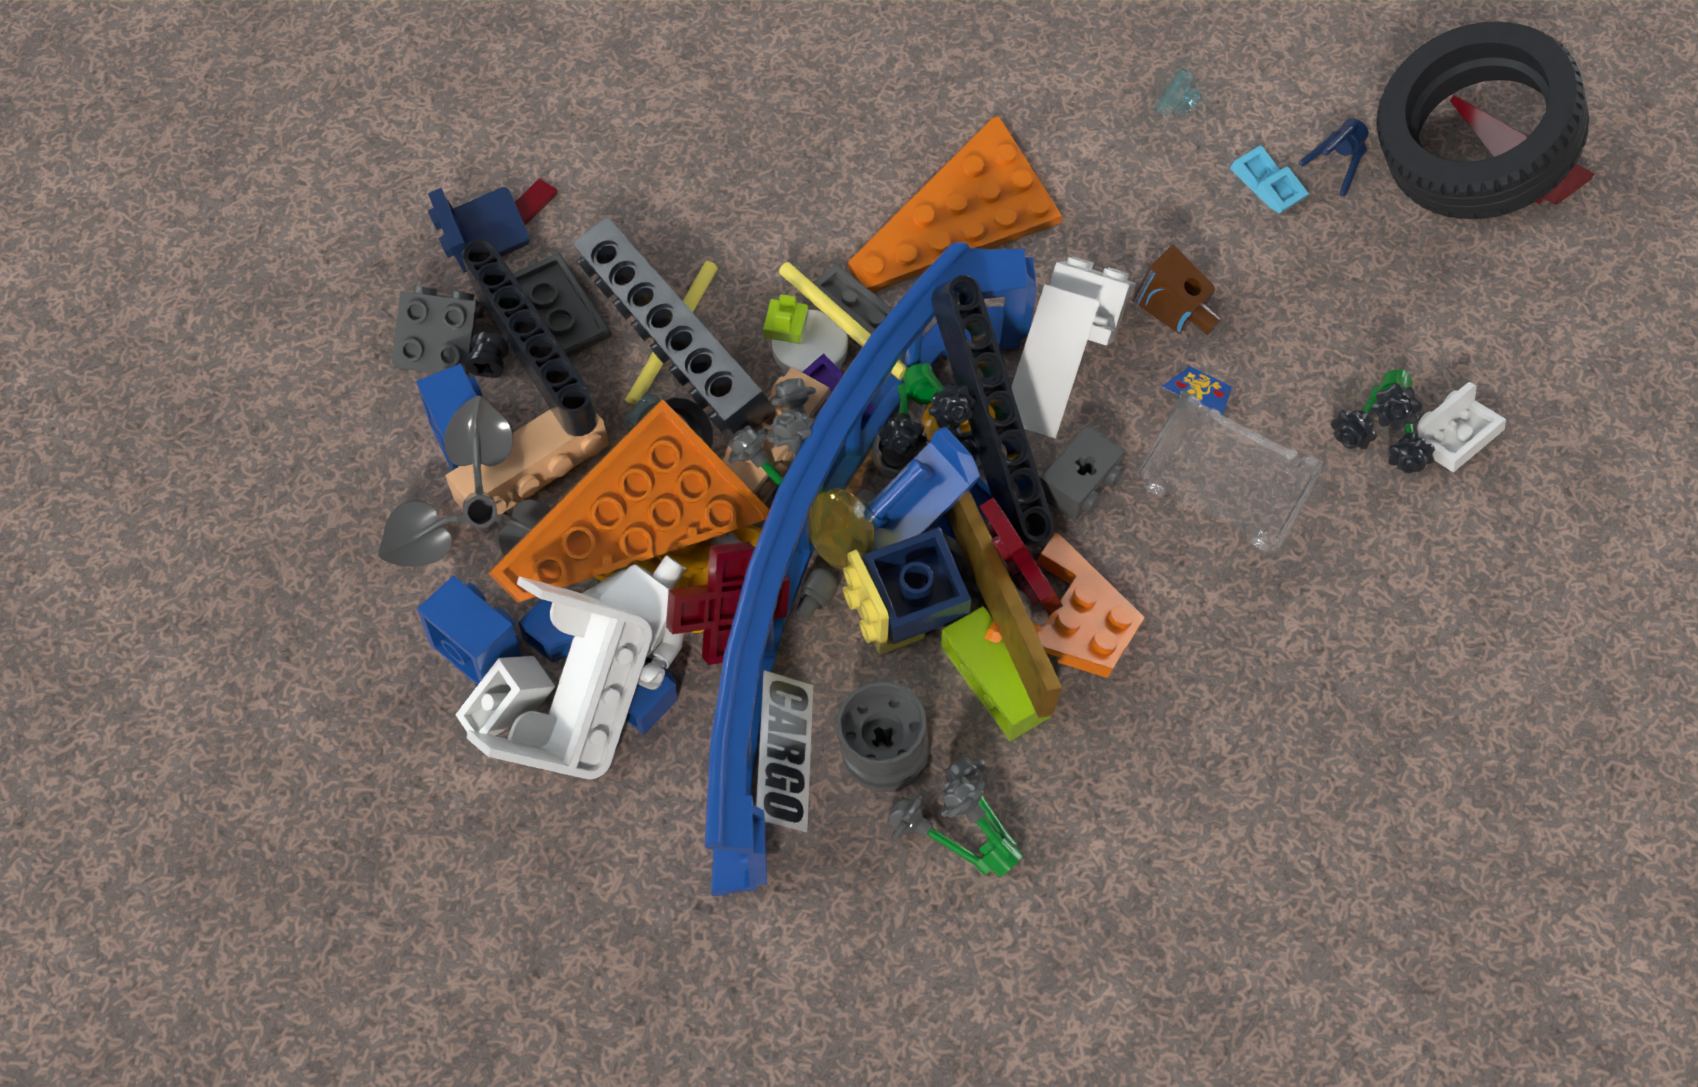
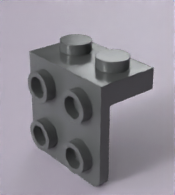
(434, 329)

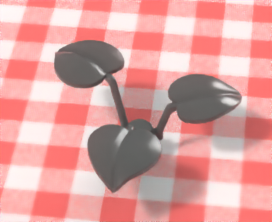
(476, 437)

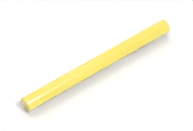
(832, 310)
(653, 364)

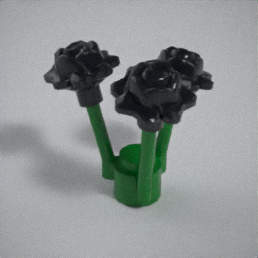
(1394, 405)
(950, 409)

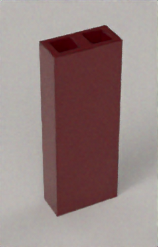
(535, 200)

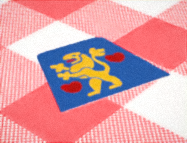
(1207, 388)

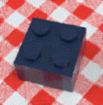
(918, 584)

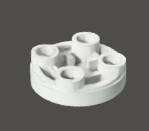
(819, 337)

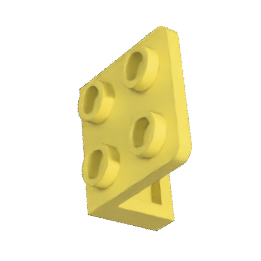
(864, 597)

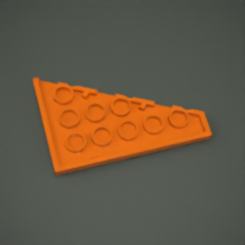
(977, 198)
(638, 502)

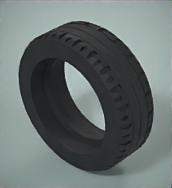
(1466, 58)

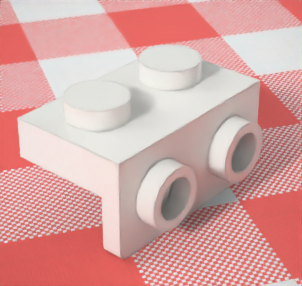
(1459, 427)

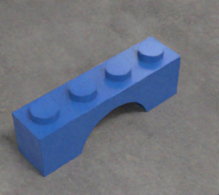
(646, 705)

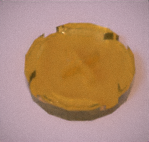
(839, 527)

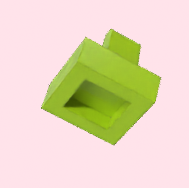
(785, 320)

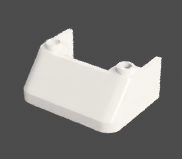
(591, 694)

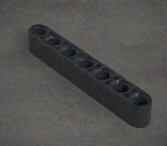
(530, 338)
(996, 392)

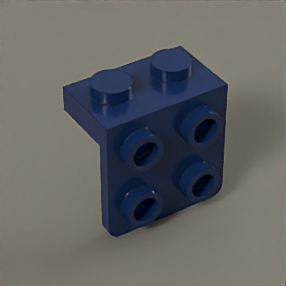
(487, 218)

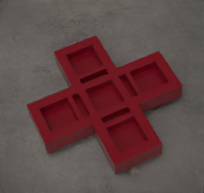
(1019, 558)
(714, 604)

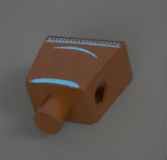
(1177, 293)

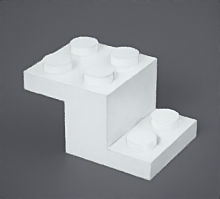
(1108, 287)

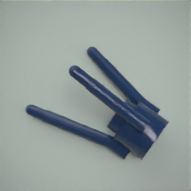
(1345, 141)

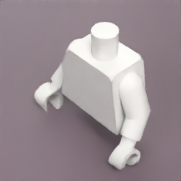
(647, 597)

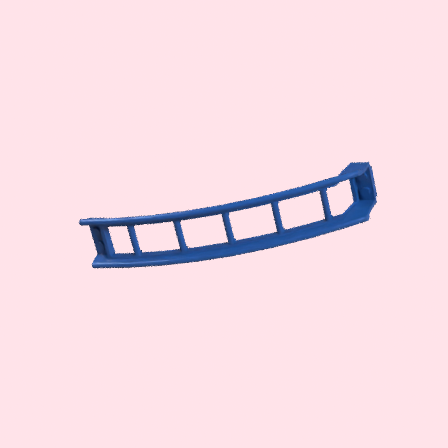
(784, 548)

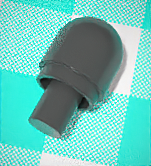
(817, 590)

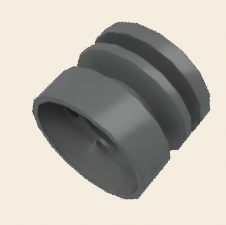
(887, 715)

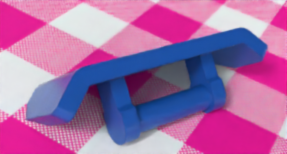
(922, 490)

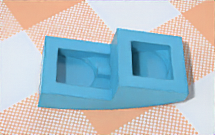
(1274, 186)

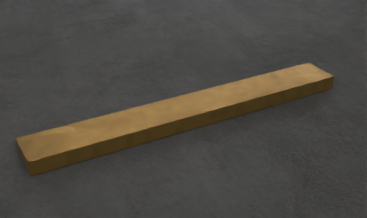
(1005, 606)

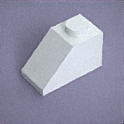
(504, 694)

